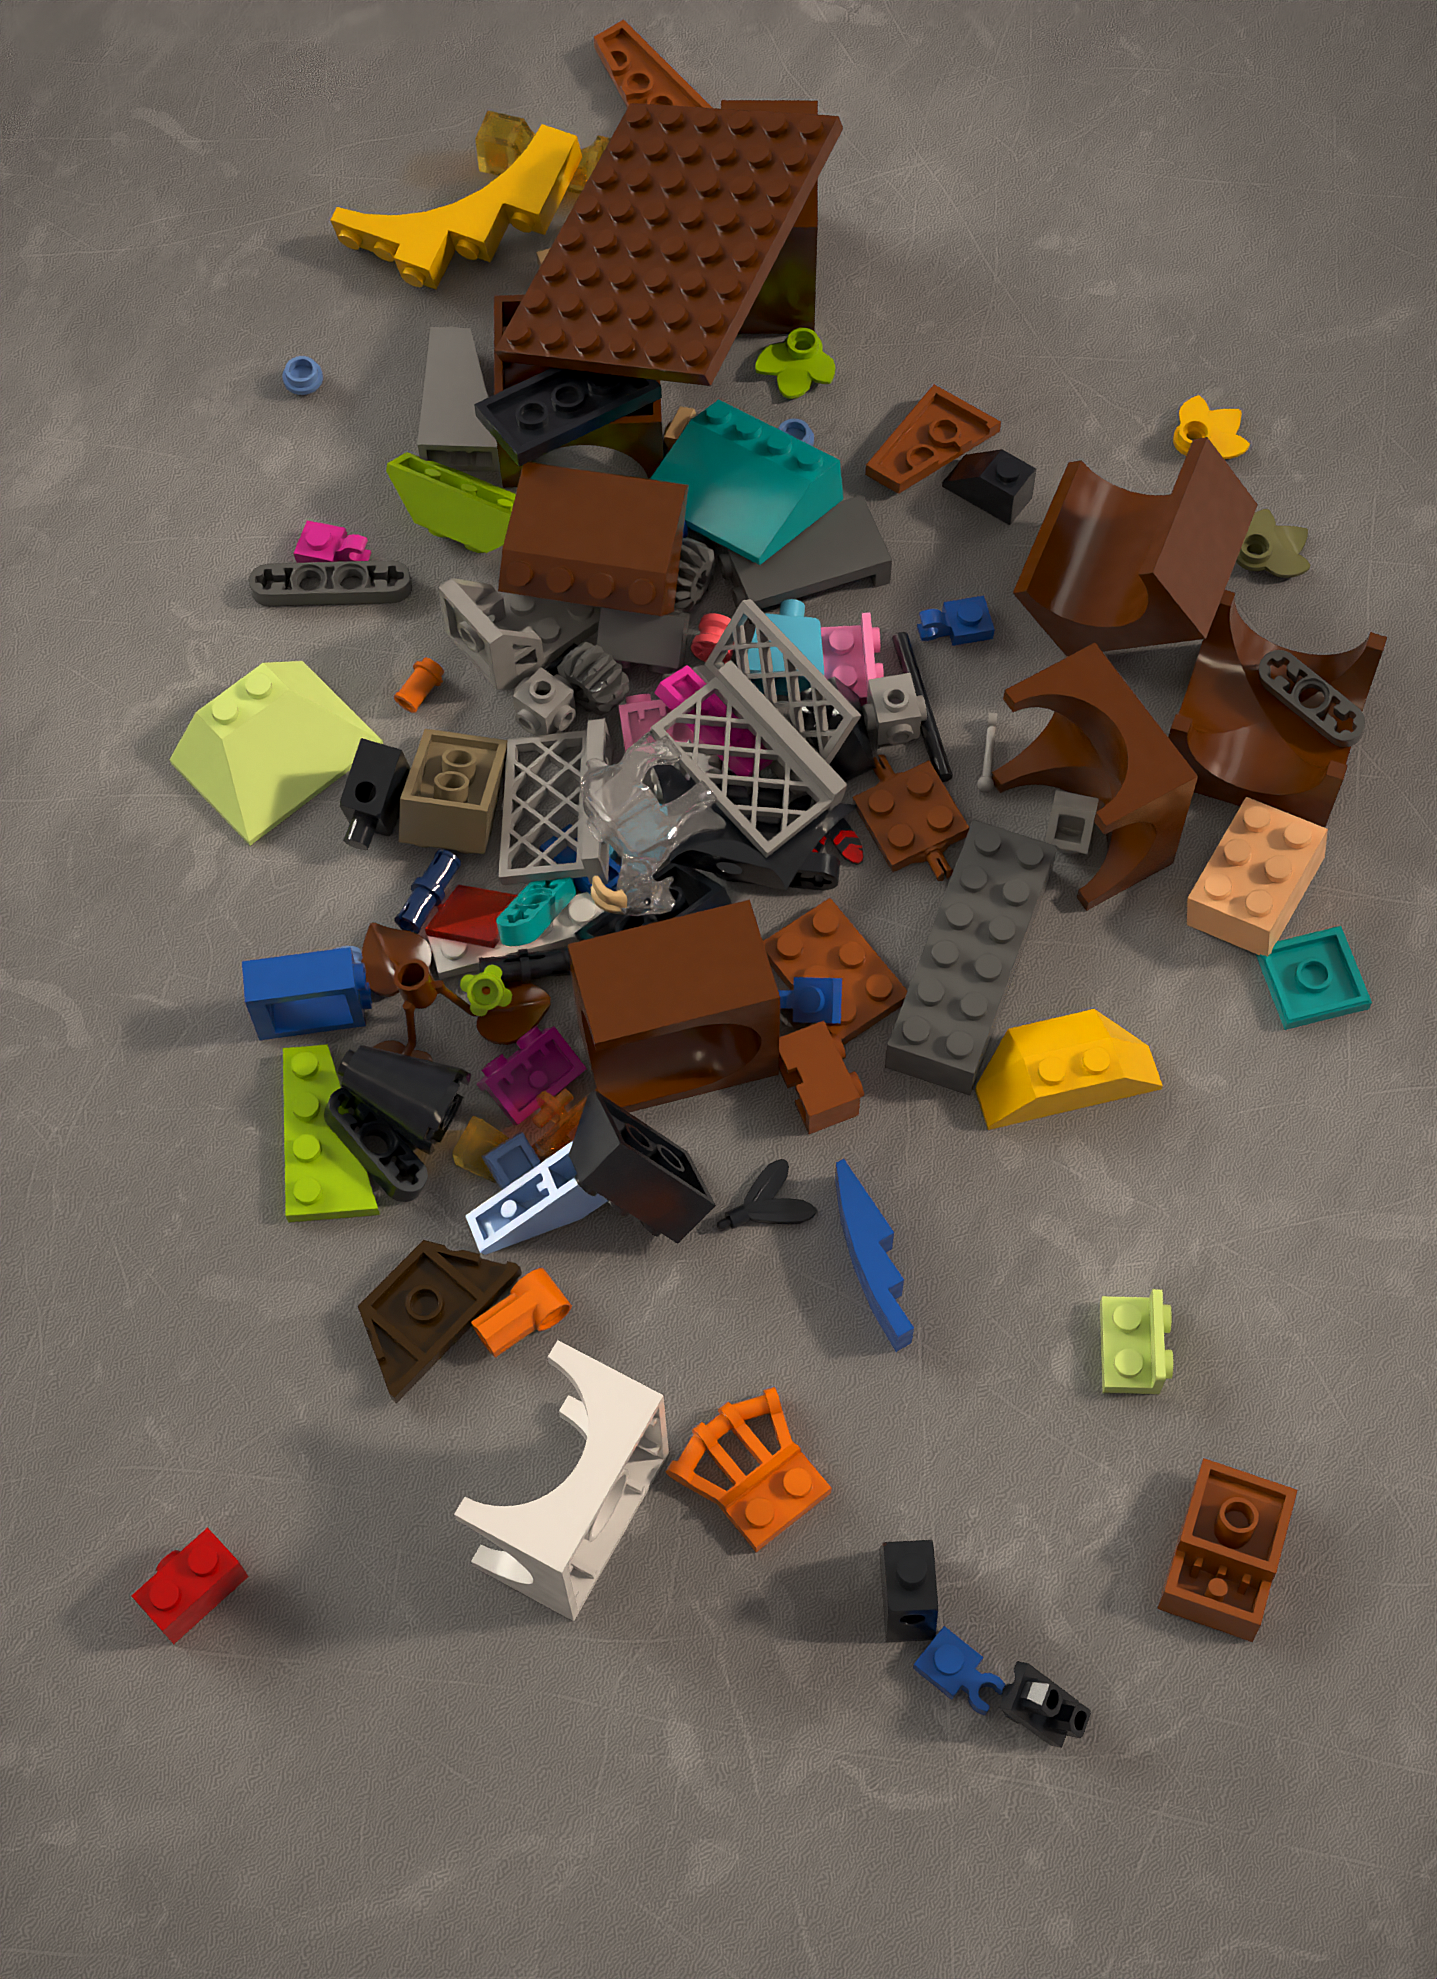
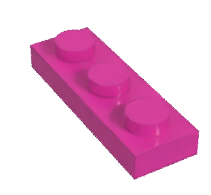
(684, 684)

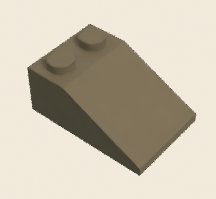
(452, 791)

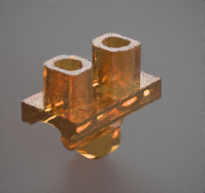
(554, 1110)

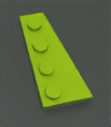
(320, 1171)

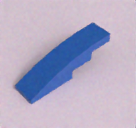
(868, 1240)

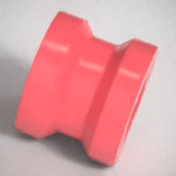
(711, 629)

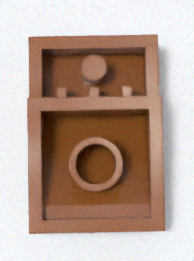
(1228, 1550)

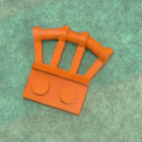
(772, 1493)

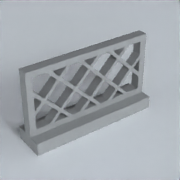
(822, 690)
(779, 739)
(592, 855)

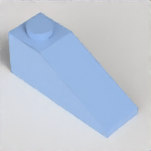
(532, 1205)

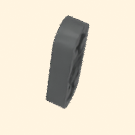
(1342, 710)

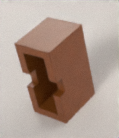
(815, 1066)

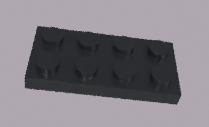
(560, 408)

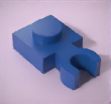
(952, 1666)

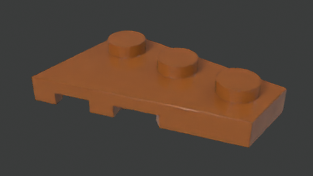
(930, 438)

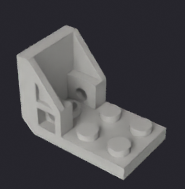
(514, 632)

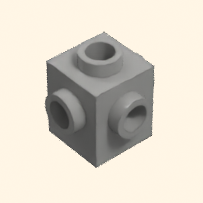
(544, 703)
(894, 709)

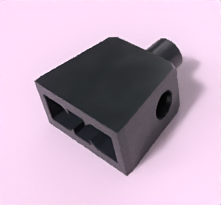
(373, 792)
(909, 1589)

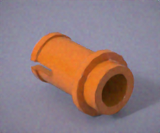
(425, 676)

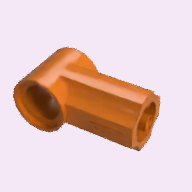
(531, 1306)

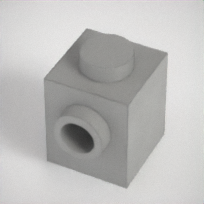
(1071, 822)

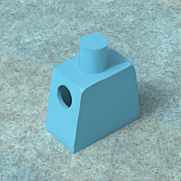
(802, 632)

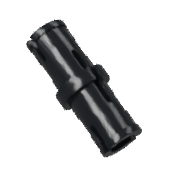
(530, 965)

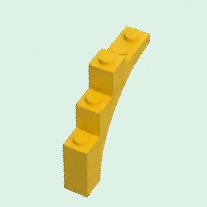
(475, 225)

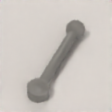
(985, 783)

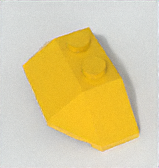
(1063, 1068)

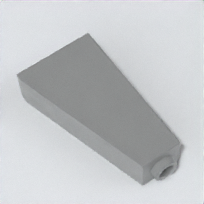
(448, 421)

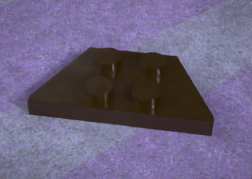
(428, 1308)

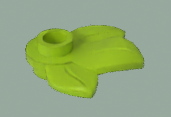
(797, 367)

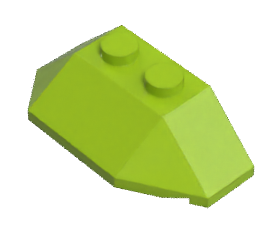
(452, 502)

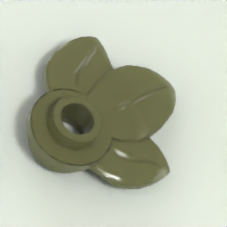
(1276, 547)

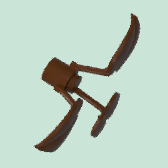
(402, 963)

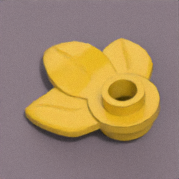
(1217, 425)

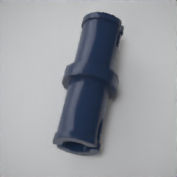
(427, 891)

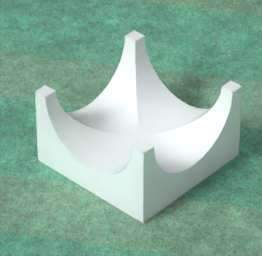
(567, 1537)

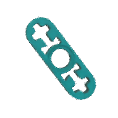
(534, 910)

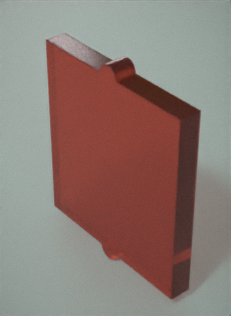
(470, 916)

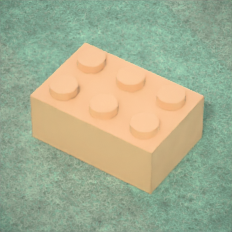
(1256, 877)

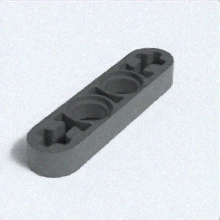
(331, 576)

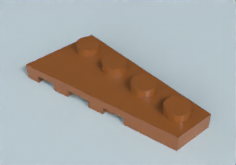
(640, 71)

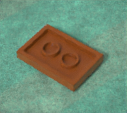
(830, 947)

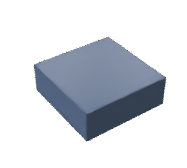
(511, 1160)

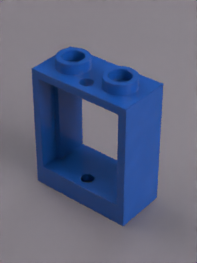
(306, 993)

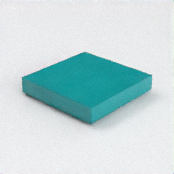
(1314, 978)

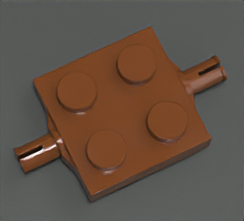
(911, 817)

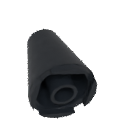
(405, 1092)

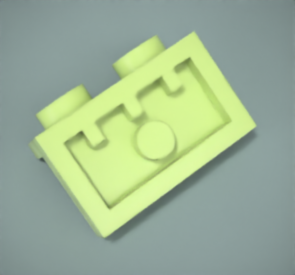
(1134, 1344)

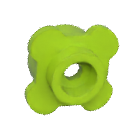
(479, 1001)

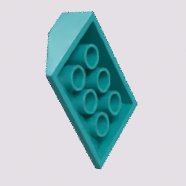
(749, 481)

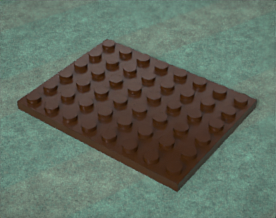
(670, 242)

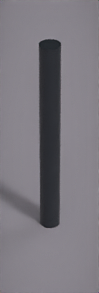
(929, 727)

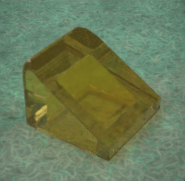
(474, 1142)

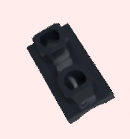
(1043, 1706)

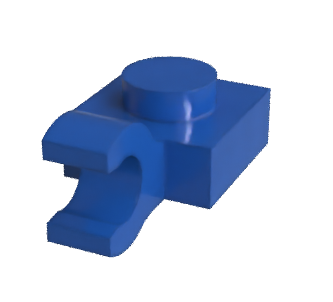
(961, 619)
(814, 999)

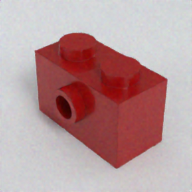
(189, 1585)

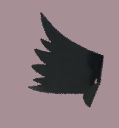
(731, 852)

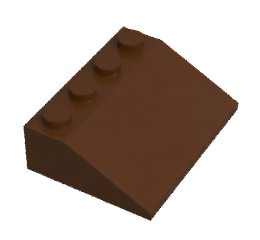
(594, 539)

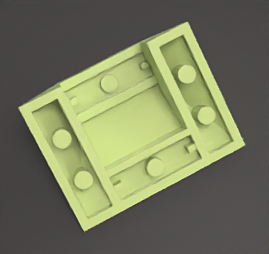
(269, 746)

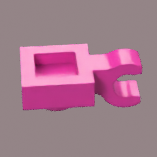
(329, 544)

